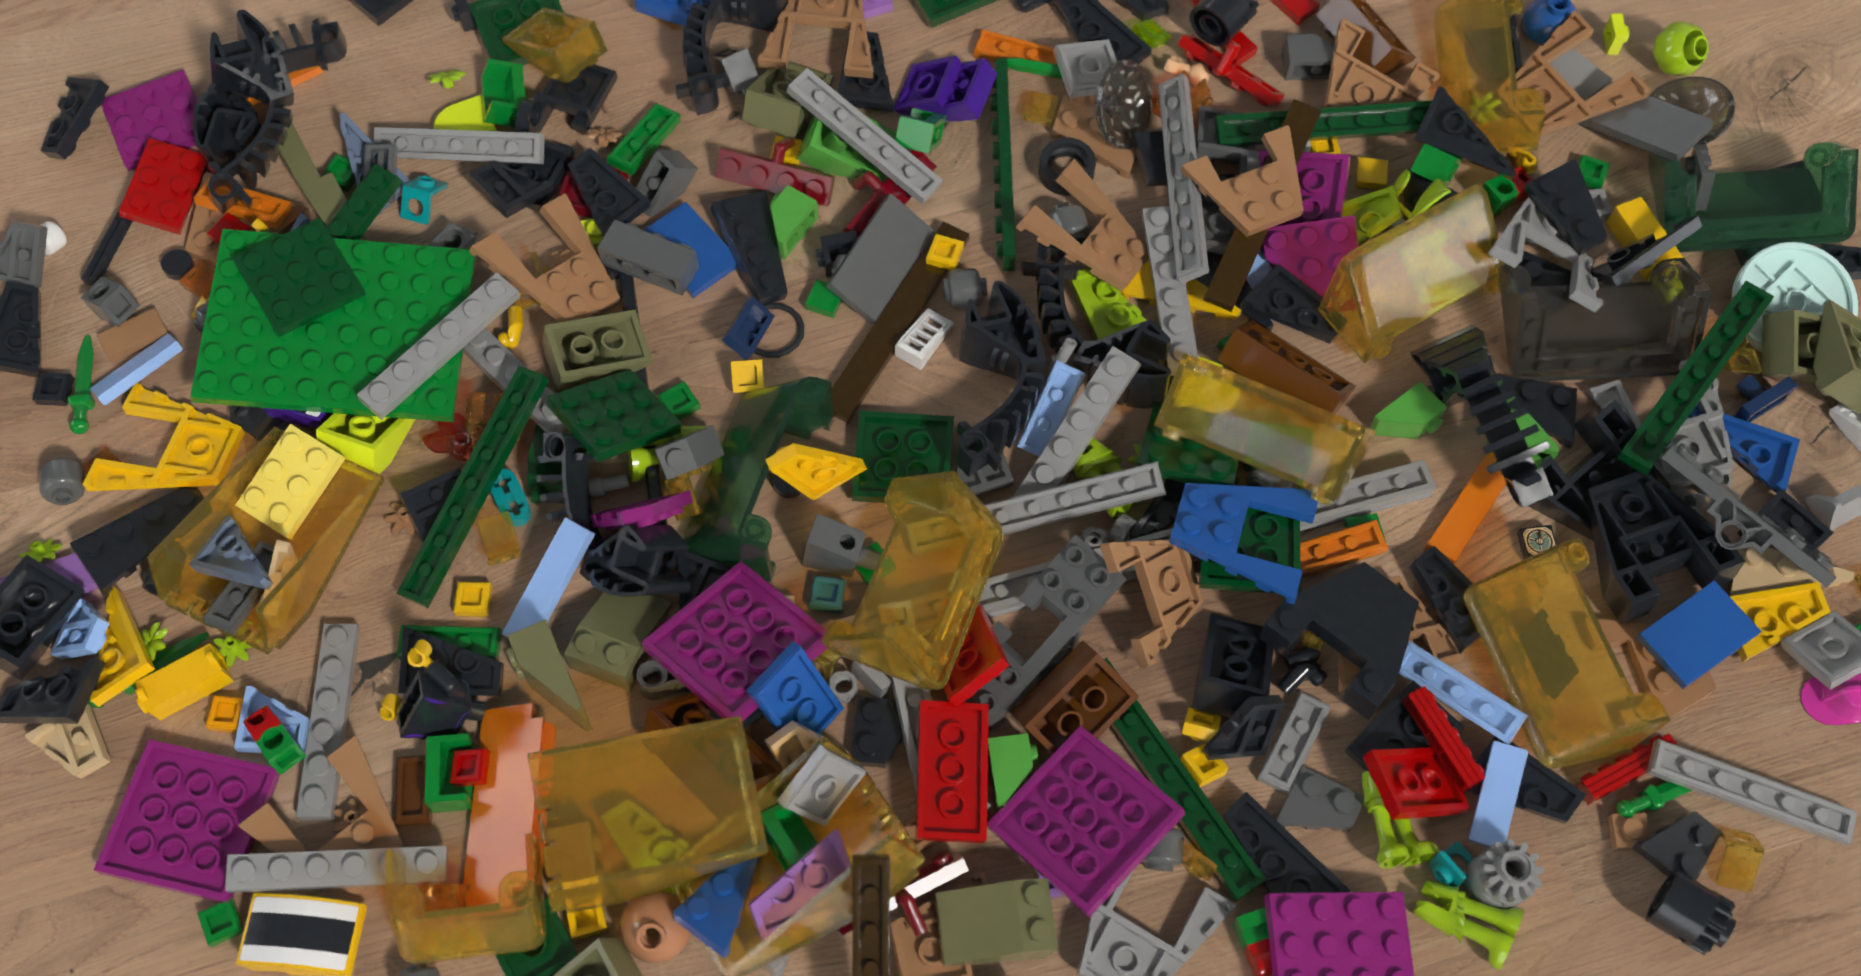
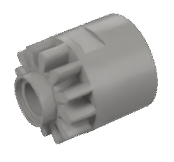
(1503, 875)

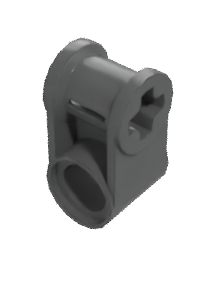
(665, 687)

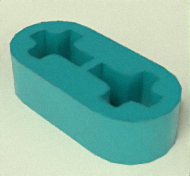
(516, 494)

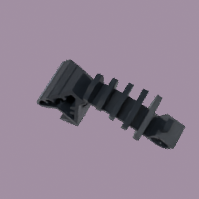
(257, 71)
(702, 82)
(228, 121)
(1142, 341)
(1011, 346)
(1463, 370)
(630, 558)

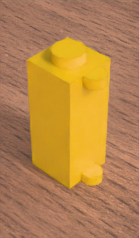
(1635, 221)
(183, 682)

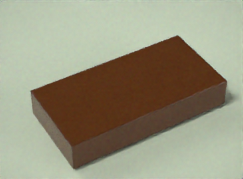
(410, 792)

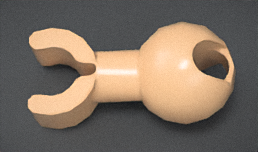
(1196, 71)

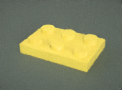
(290, 481)

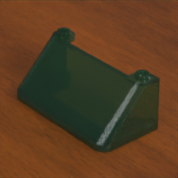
(1763, 205)
(725, 526)

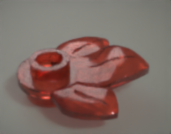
(450, 439)

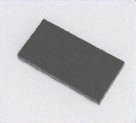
(1653, 126)
(880, 258)

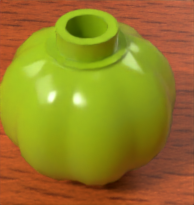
(1680, 49)

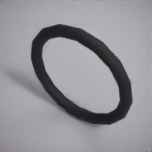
(768, 354)

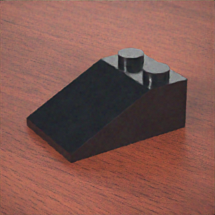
(32, 612)
(1232, 666)

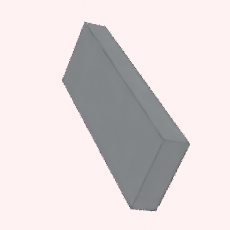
(1294, 743)

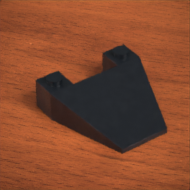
(1606, 433)
(1648, 532)
(1358, 617)

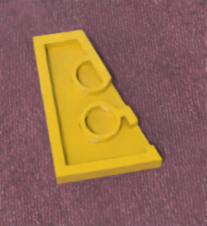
(813, 469)
(1780, 614)

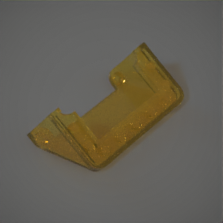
(1480, 72)
(1413, 273)
(1263, 428)
(923, 582)
(1559, 660)

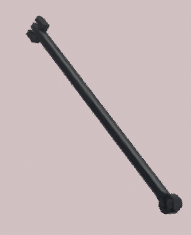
(652, 473)

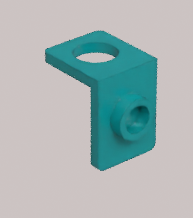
(421, 189)
(1445, 869)

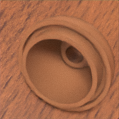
(656, 912)

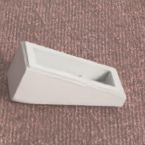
(918, 358)

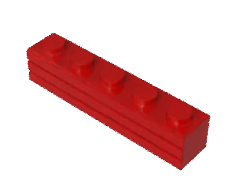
(1444, 738)
(1620, 773)

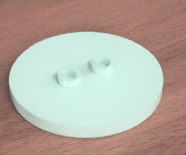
(1798, 279)

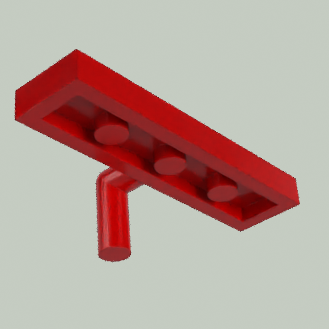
(1223, 65)

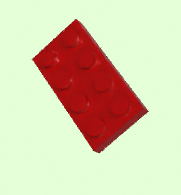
(952, 772)

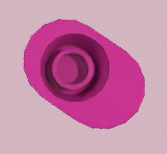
(1833, 706)

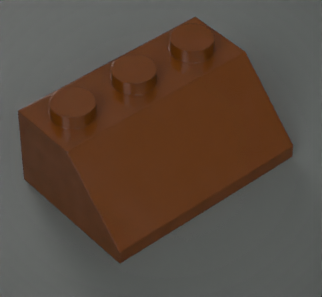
(1379, 45)
(1075, 694)

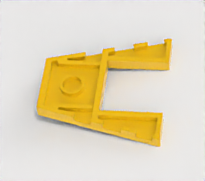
(194, 456)

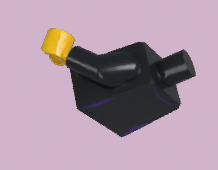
(434, 702)

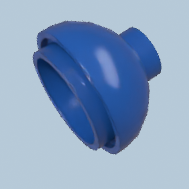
(1544, 17)

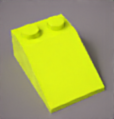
(365, 438)

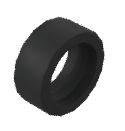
(1064, 148)

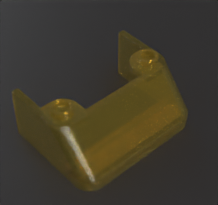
(471, 931)

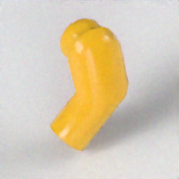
(1525, 160)
(515, 325)

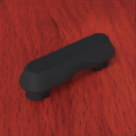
(256, 421)

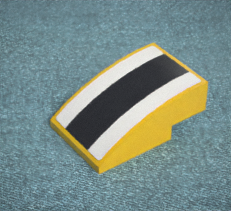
(301, 935)

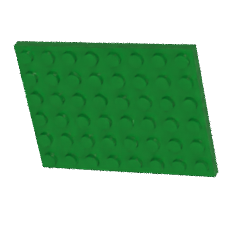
(341, 352)

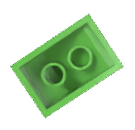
(833, 155)

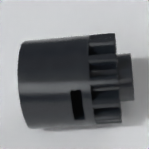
(1221, 20)
(1692, 913)

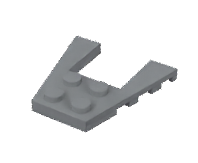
(1535, 227)
(1702, 433)
(1124, 949)

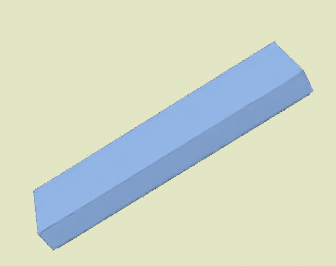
(551, 576)
(1462, 693)

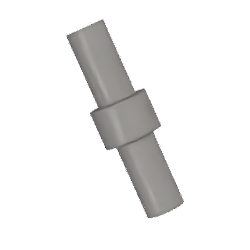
(1062, 356)
(599, 486)

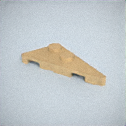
(1774, 571)

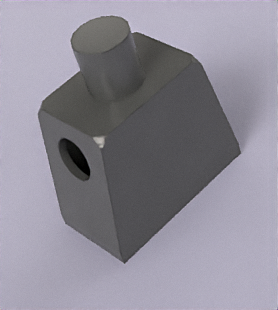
(837, 548)

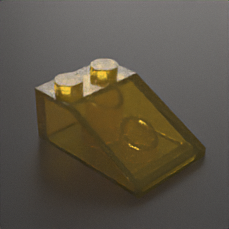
(557, 43)

